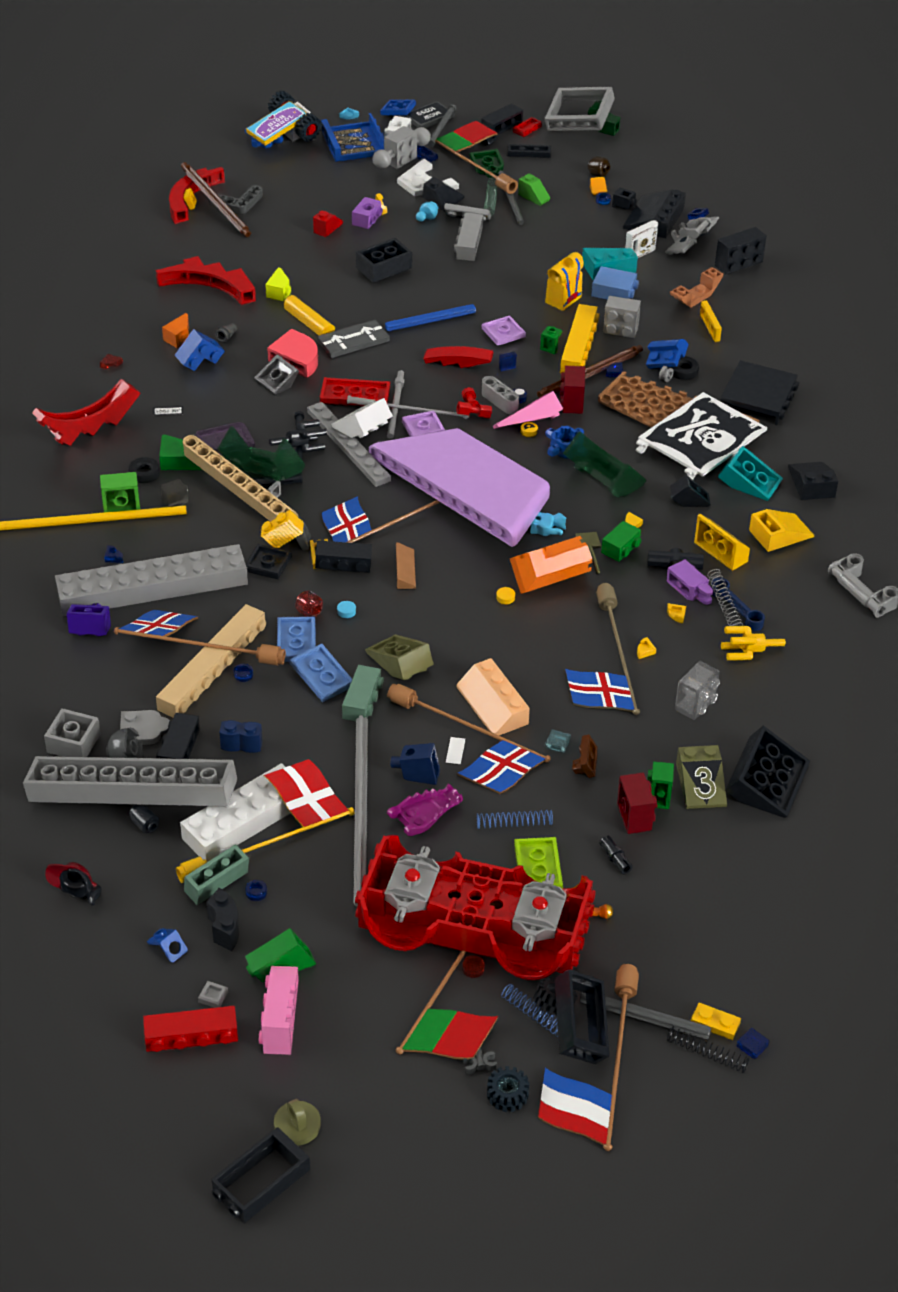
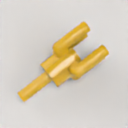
(748, 643)

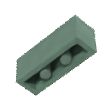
(362, 693)
(216, 874)

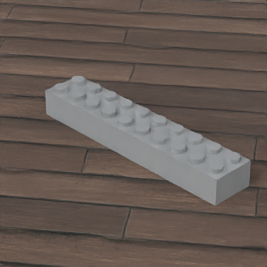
(153, 579)
(131, 781)

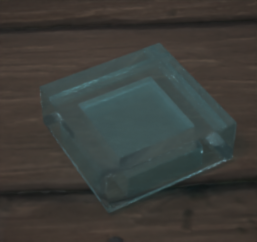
(558, 741)

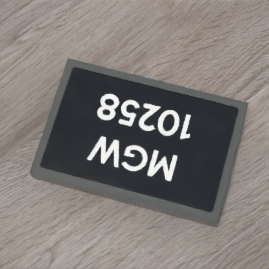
(428, 115)

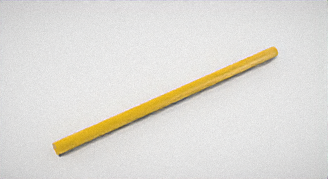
(90, 518)

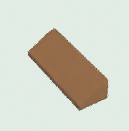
(405, 567)

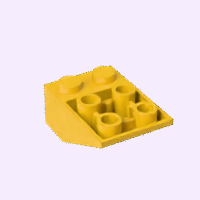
(778, 529)

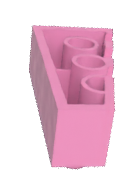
(279, 1010)

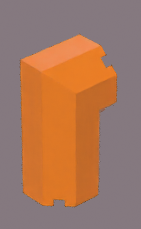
(551, 564)

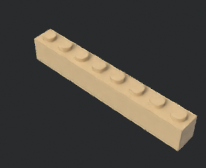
(210, 662)

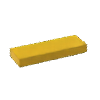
(710, 321)

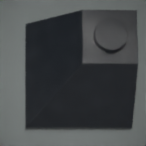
(440, 193)

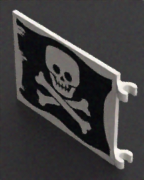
(701, 434)

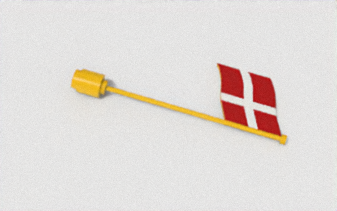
(306, 798)

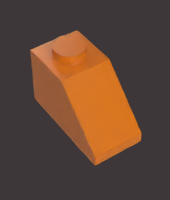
(176, 331)

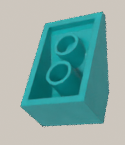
(750, 475)

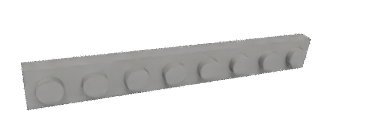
(350, 446)

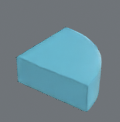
(349, 113)

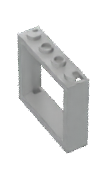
(579, 122)

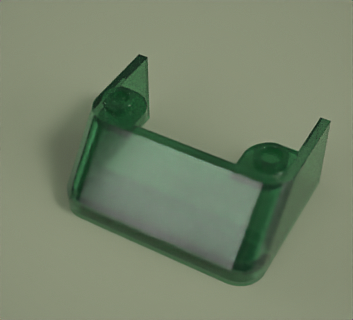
(276, 465)
(603, 466)

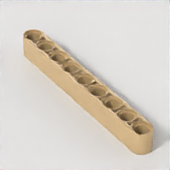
(233, 478)

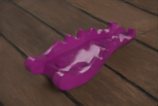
(424, 809)

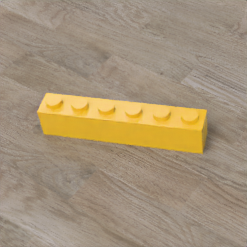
(580, 336)

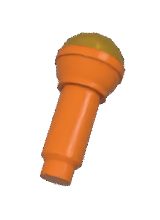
(604, 911)

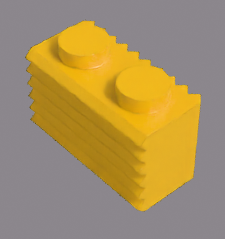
(282, 529)

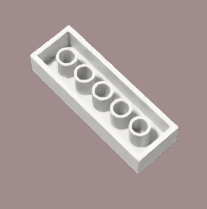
(248, 813)

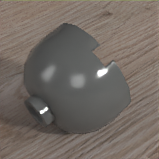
(124, 744)

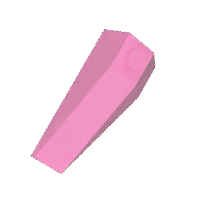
(540, 409)

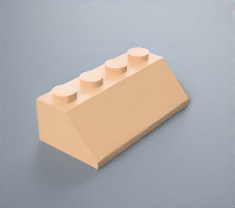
(493, 698)

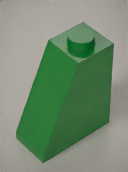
(173, 456)
(282, 950)

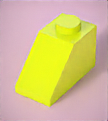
(278, 286)

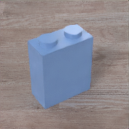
(614, 283)

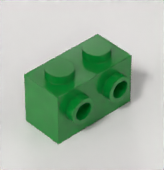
(621, 541)
(661, 782)

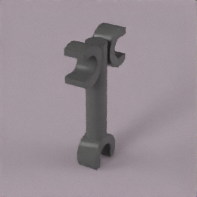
(480, 1062)

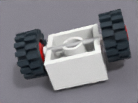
(307, 126)

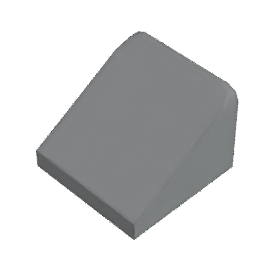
(275, 489)

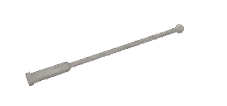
(362, 401)

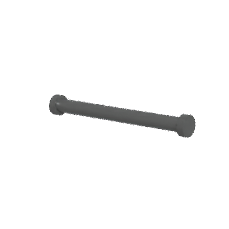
(451, 109)

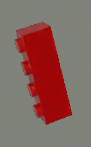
(190, 1028)

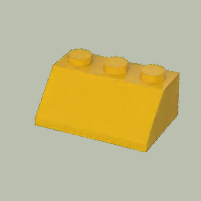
(720, 543)

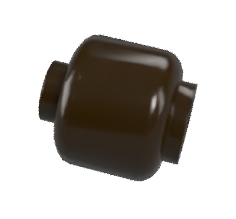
(599, 166)

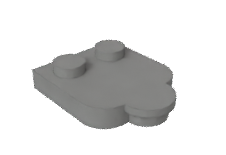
(147, 723)

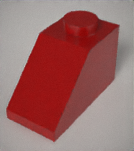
(325, 223)

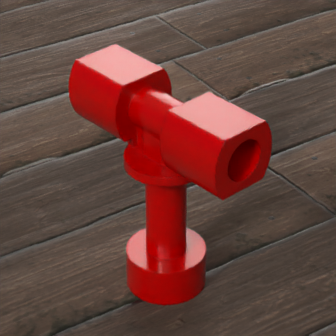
(472, 405)

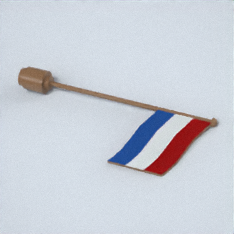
(579, 1105)

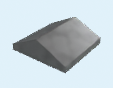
(277, 375)

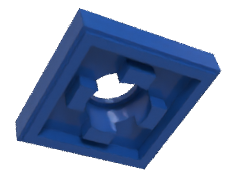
(398, 107)

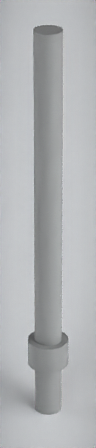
(398, 384)

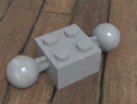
(401, 147)

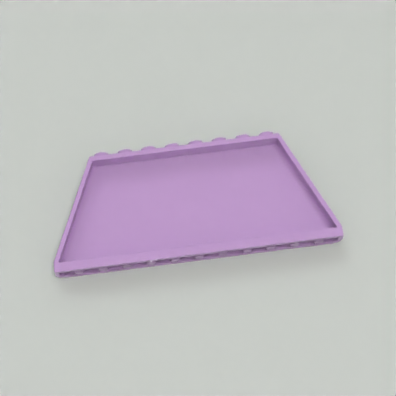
(468, 479)

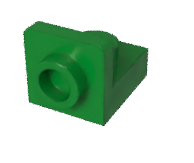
(549, 339)

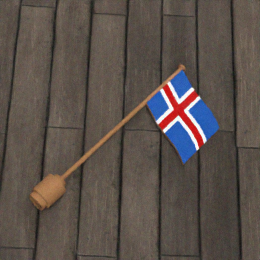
(349, 522)
(161, 624)
(498, 766)

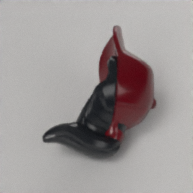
(73, 880)

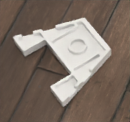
(416, 177)

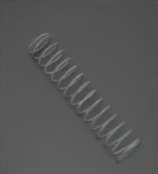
(723, 597)

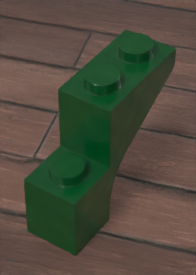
(612, 122)

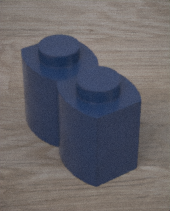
(241, 736)

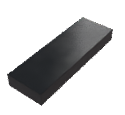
(540, 151)

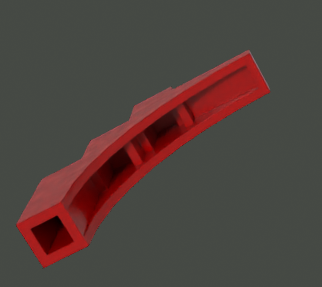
(213, 275)
(89, 419)

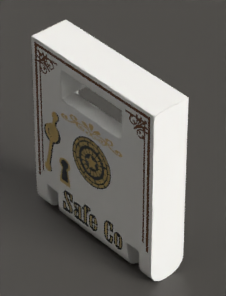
(645, 238)

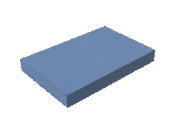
(295, 635)
(321, 672)

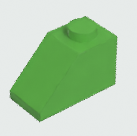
(533, 189)

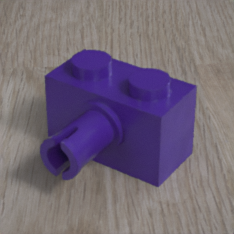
(88, 619)

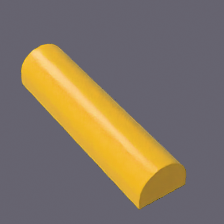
(307, 316)

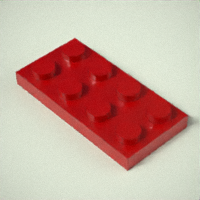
(337, 390)

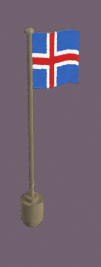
(603, 688)

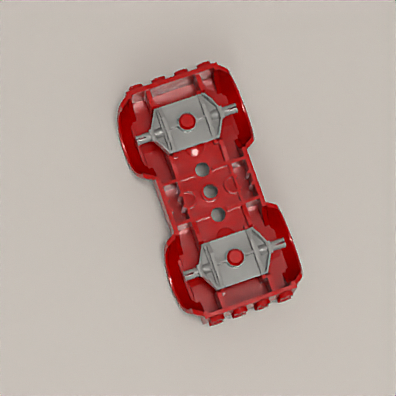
(530, 936)

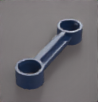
(741, 607)

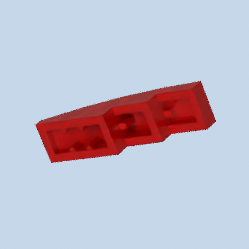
(458, 354)

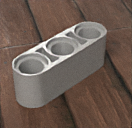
(500, 395)

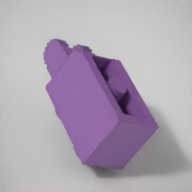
(689, 582)

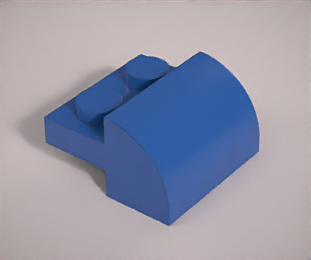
(666, 353)

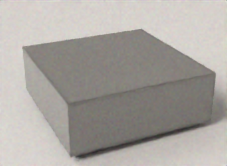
(213, 994)

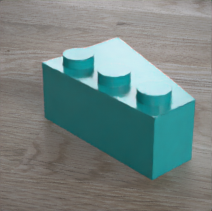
(615, 258)

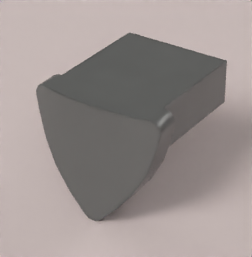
(304, 539)

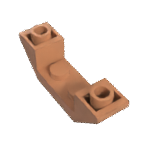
(708, 283)

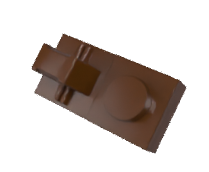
(588, 758)

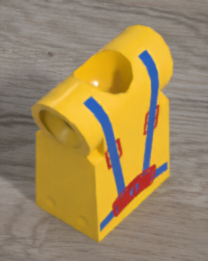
(565, 282)

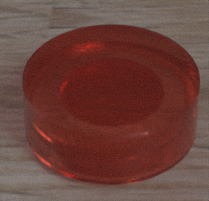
(473, 966)

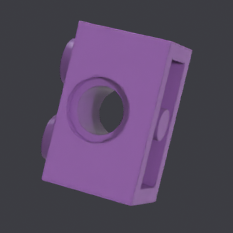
(366, 212)

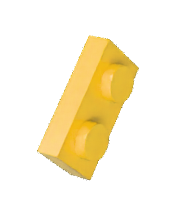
(719, 1021)

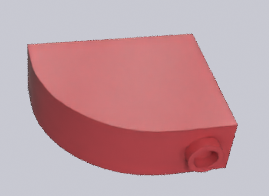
(297, 350)

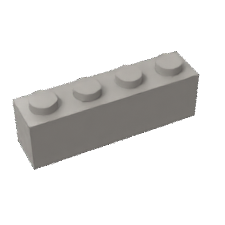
(468, 236)

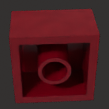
(572, 389)
(636, 803)

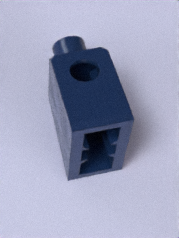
(418, 763)

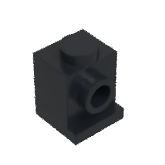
(624, 198)

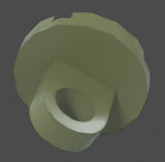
(298, 1121)

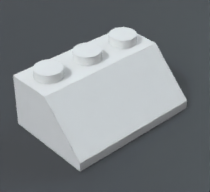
(364, 419)

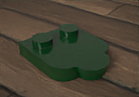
(489, 160)

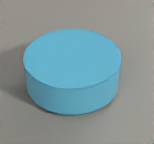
(346, 609)

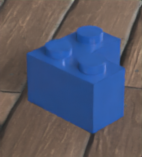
(198, 347)

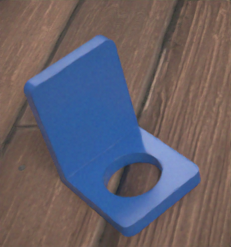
(164, 938)

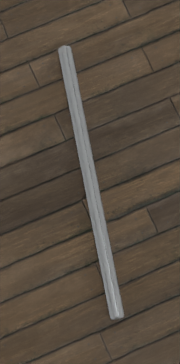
(360, 833)

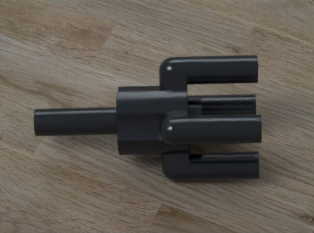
(302, 437)

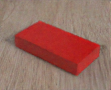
(527, 127)

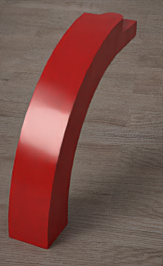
(177, 204)

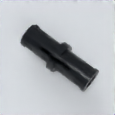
(615, 854)

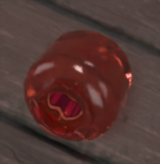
(309, 604)

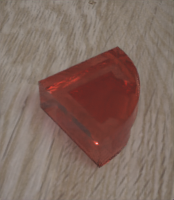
(110, 360)

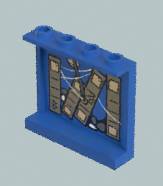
(353, 140)

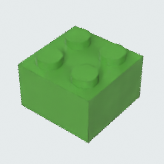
(120, 492)

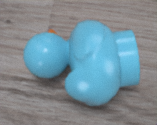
(427, 211)

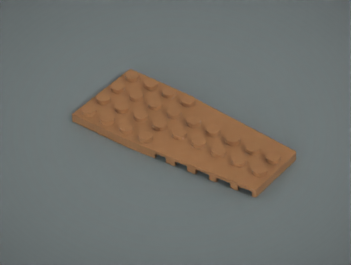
(643, 400)

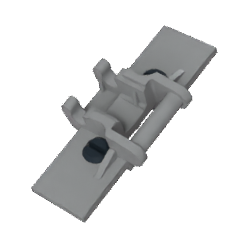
(688, 235)

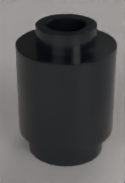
(144, 818)

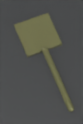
(592, 541)

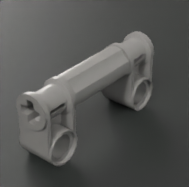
(847, 571)

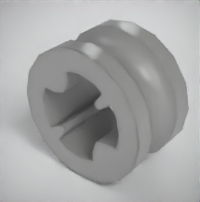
(665, 373)

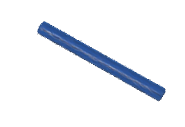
(430, 317)

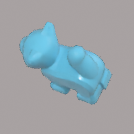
(544, 524)

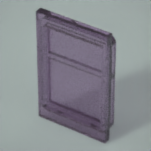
(215, 435)

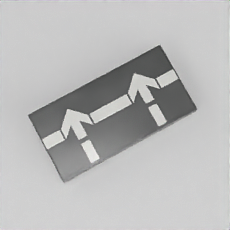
(353, 338)

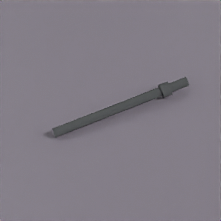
(514, 206)

